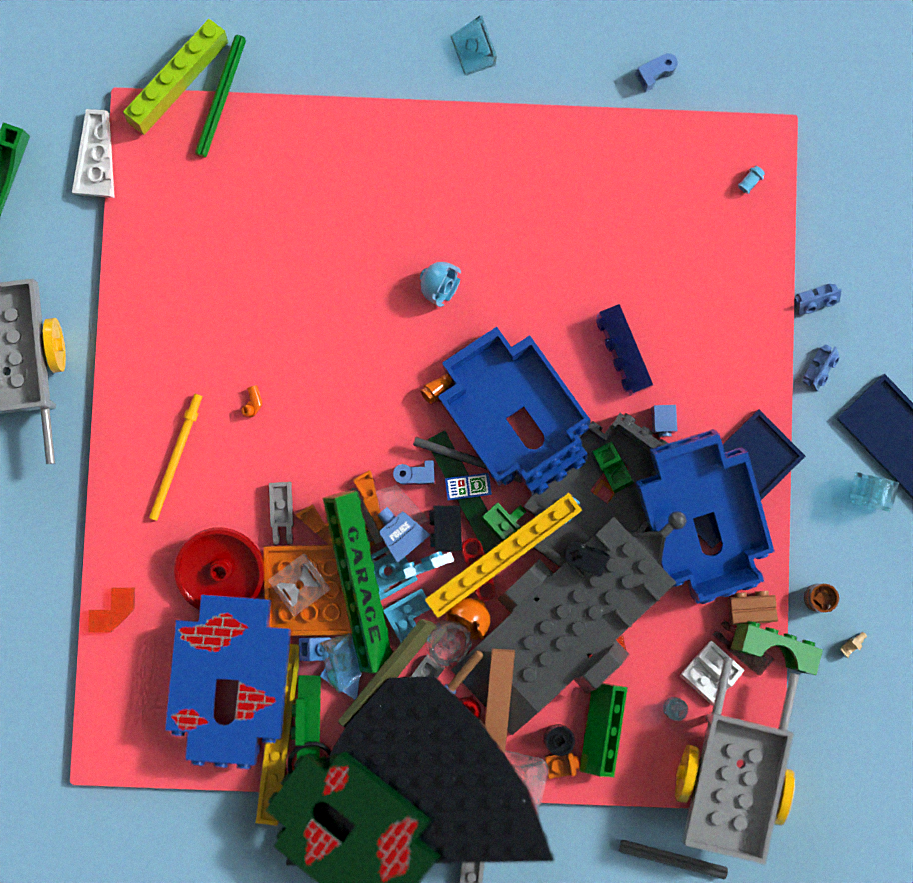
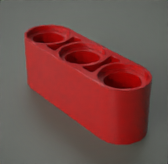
(470, 559)

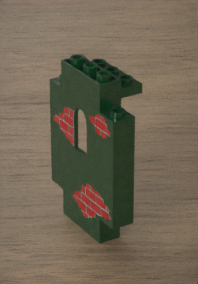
(386, 832)

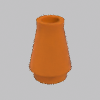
(435, 388)

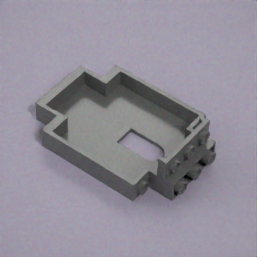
(634, 448)

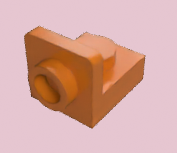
(562, 765)

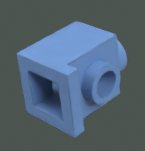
(309, 648)

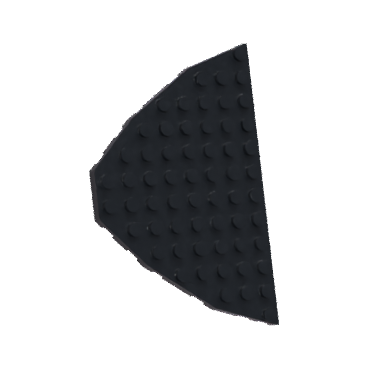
(448, 768)

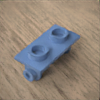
(827, 296)
(819, 375)

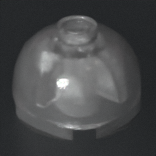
(448, 642)

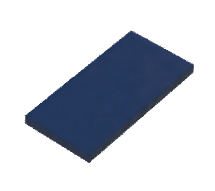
(884, 427)
(771, 459)

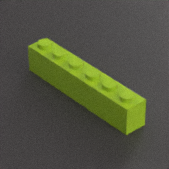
(176, 76)

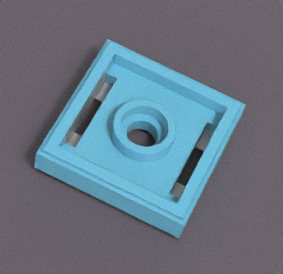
(385, 581)

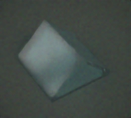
(474, 47)
(340, 661)

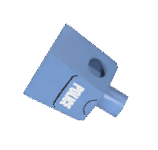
(401, 533)

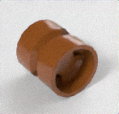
(821, 598)

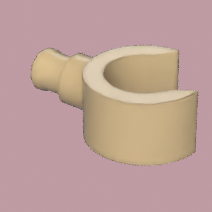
(853, 644)

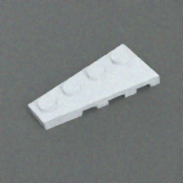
(94, 160)

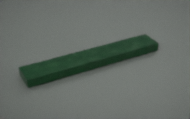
(472, 507)

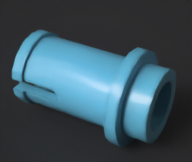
(751, 179)

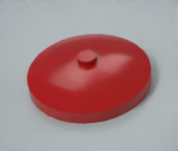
(219, 564)

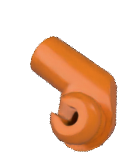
(254, 403)

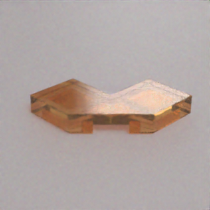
(121, 607)

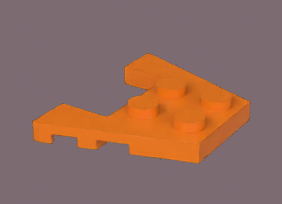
(367, 489)

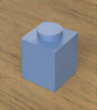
(664, 420)

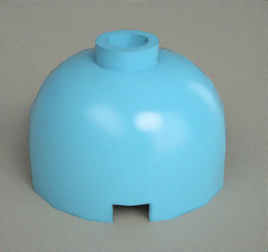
(439, 282)

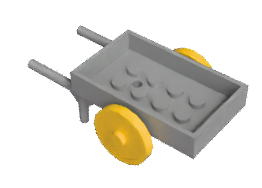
(24, 350)
(730, 804)

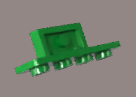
(307, 714)

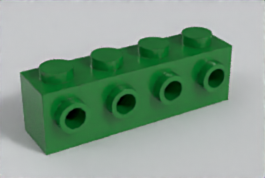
(603, 730)

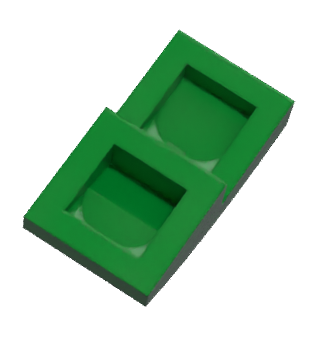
(613, 467)

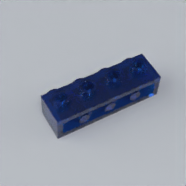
(624, 350)

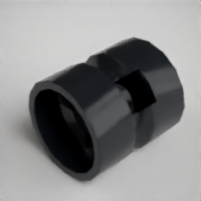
(559, 740)

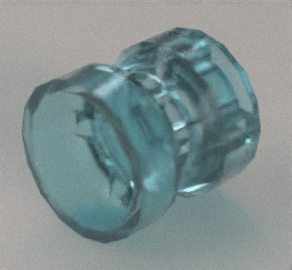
(677, 711)

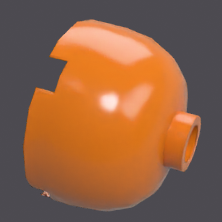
(472, 616)

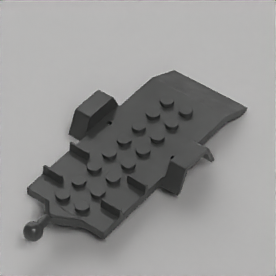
(573, 615)

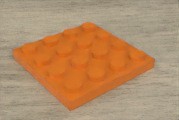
(325, 615)

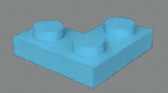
(428, 563)
(403, 612)

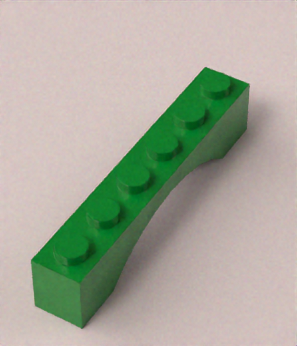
(12, 148)

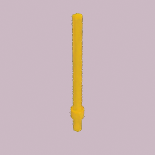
(190, 417)

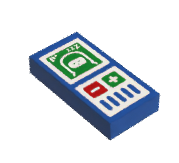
(468, 486)

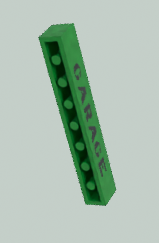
(358, 580)

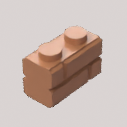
(752, 608)

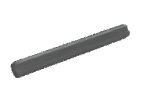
(673, 859)

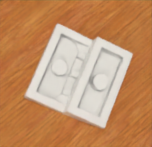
(705, 671)

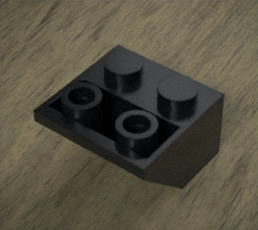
(446, 528)

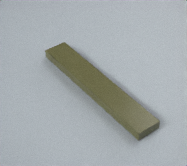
(392, 667)

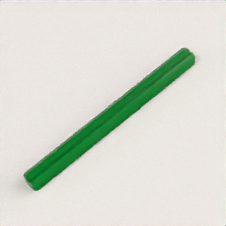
(220, 96)

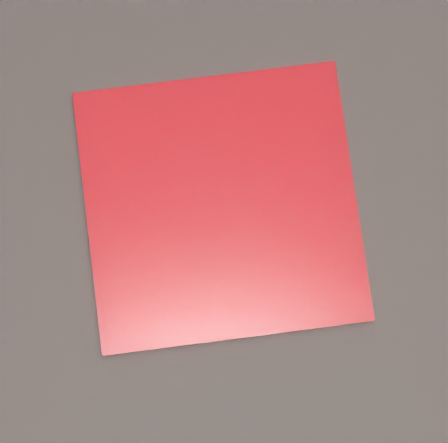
(301, 273)

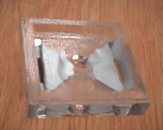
(287, 580)

